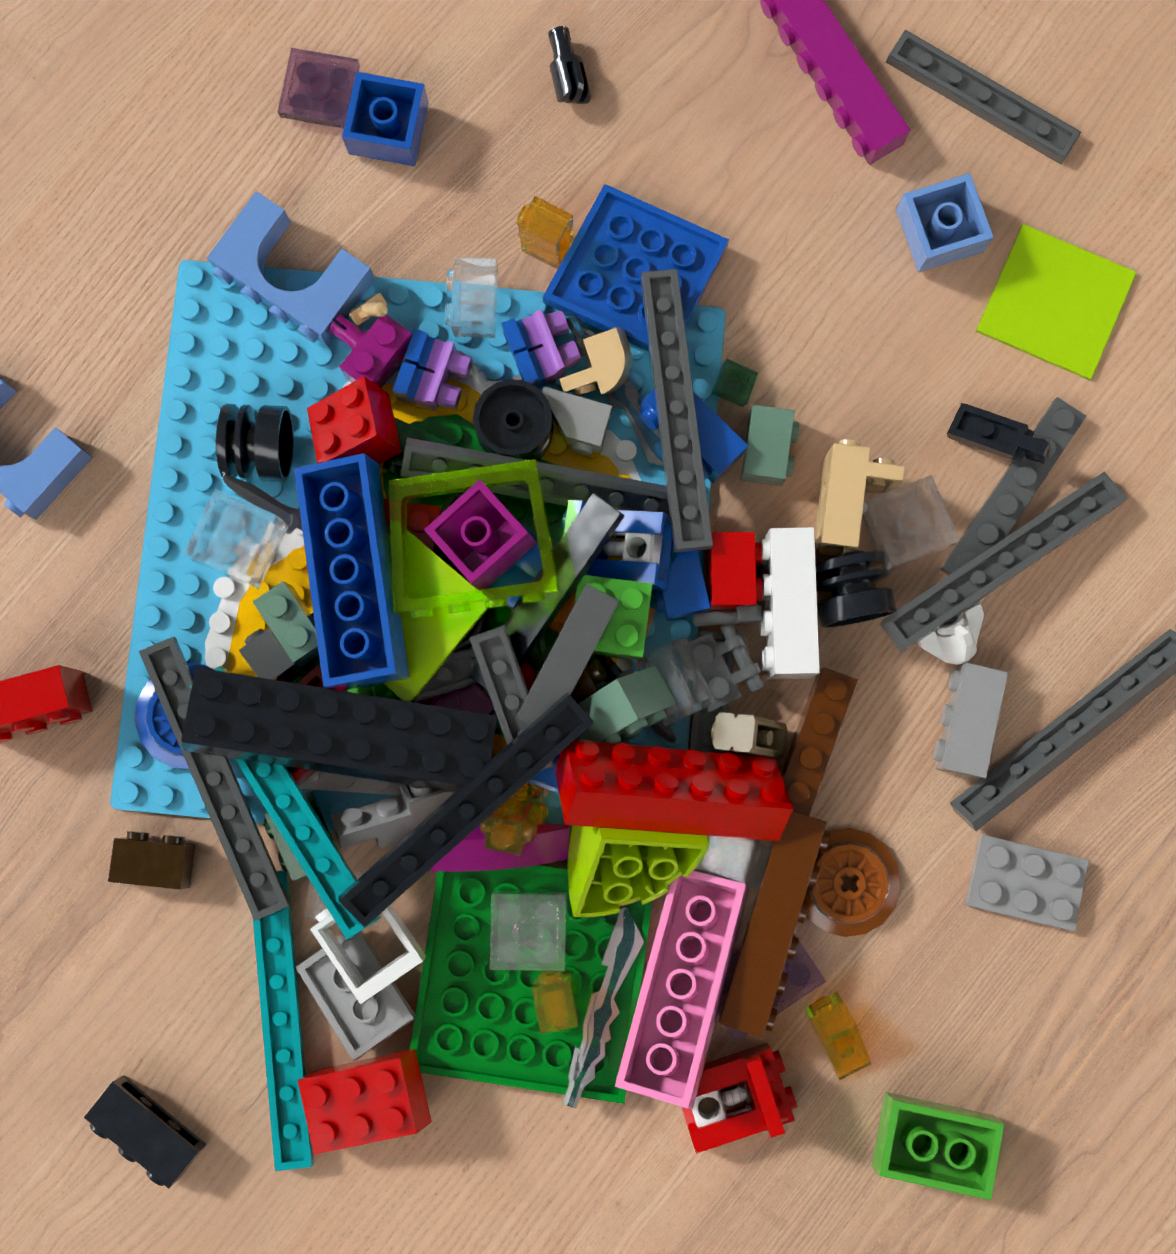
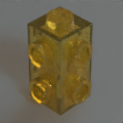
(516, 821)

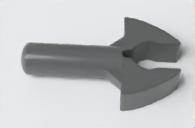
(740, 615)

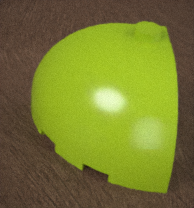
(626, 866)

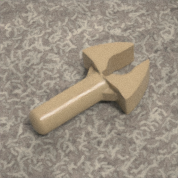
(374, 307)

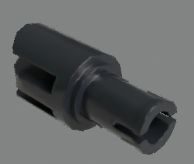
(567, 69)

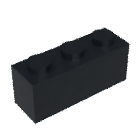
(144, 1132)

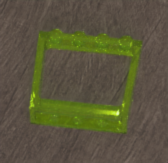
(409, 488)

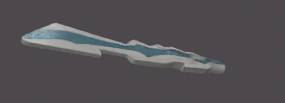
(602, 1009)

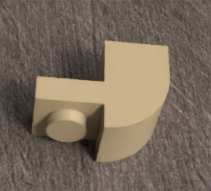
(610, 364)

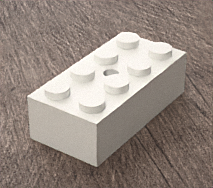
(790, 604)

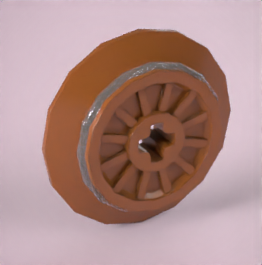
(876, 884)

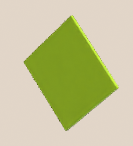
(1056, 302)
(435, 637)

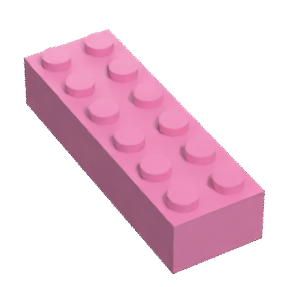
(682, 988)

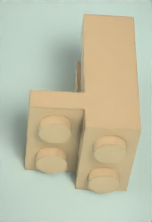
(842, 491)

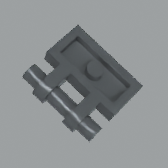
(715, 671)

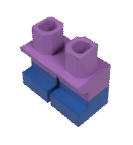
(535, 349)
(427, 371)

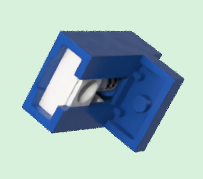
(636, 529)

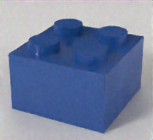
(385, 119)

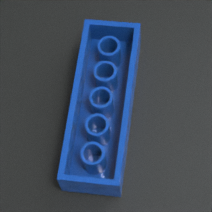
(350, 573)

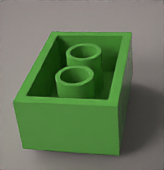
(937, 1145)

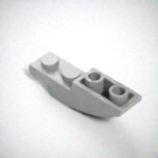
(389, 818)

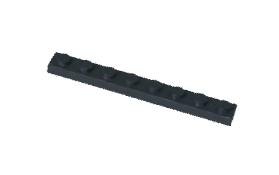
(465, 810)

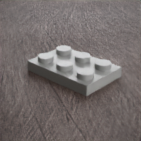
(1026, 882)
(355, 1024)

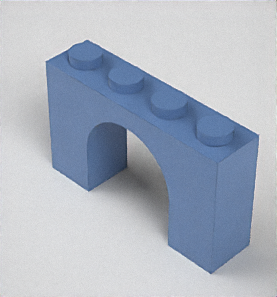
(242, 259)
(44, 473)

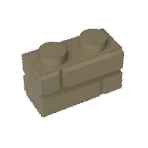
(749, 735)

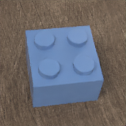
(944, 222)

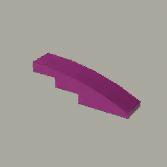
(470, 854)

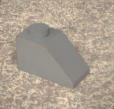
(579, 420)

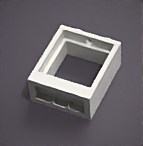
(367, 988)

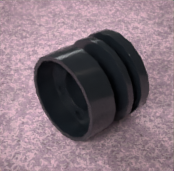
(253, 442)
(853, 589)

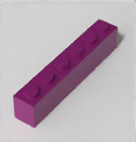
(839, 75)

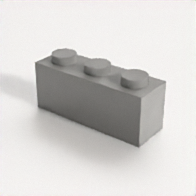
(970, 720)

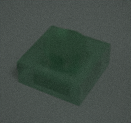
(735, 383)

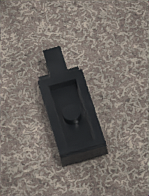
(996, 435)

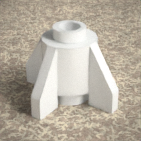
(956, 639)

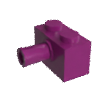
(374, 352)

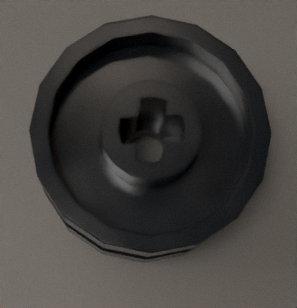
(509, 403)

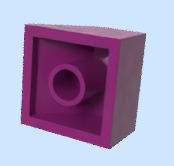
(480, 536)

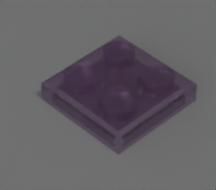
(317, 87)

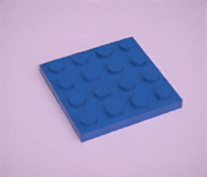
(612, 249)

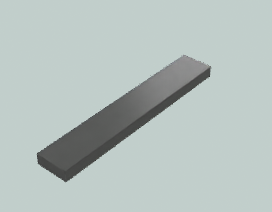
(983, 97)

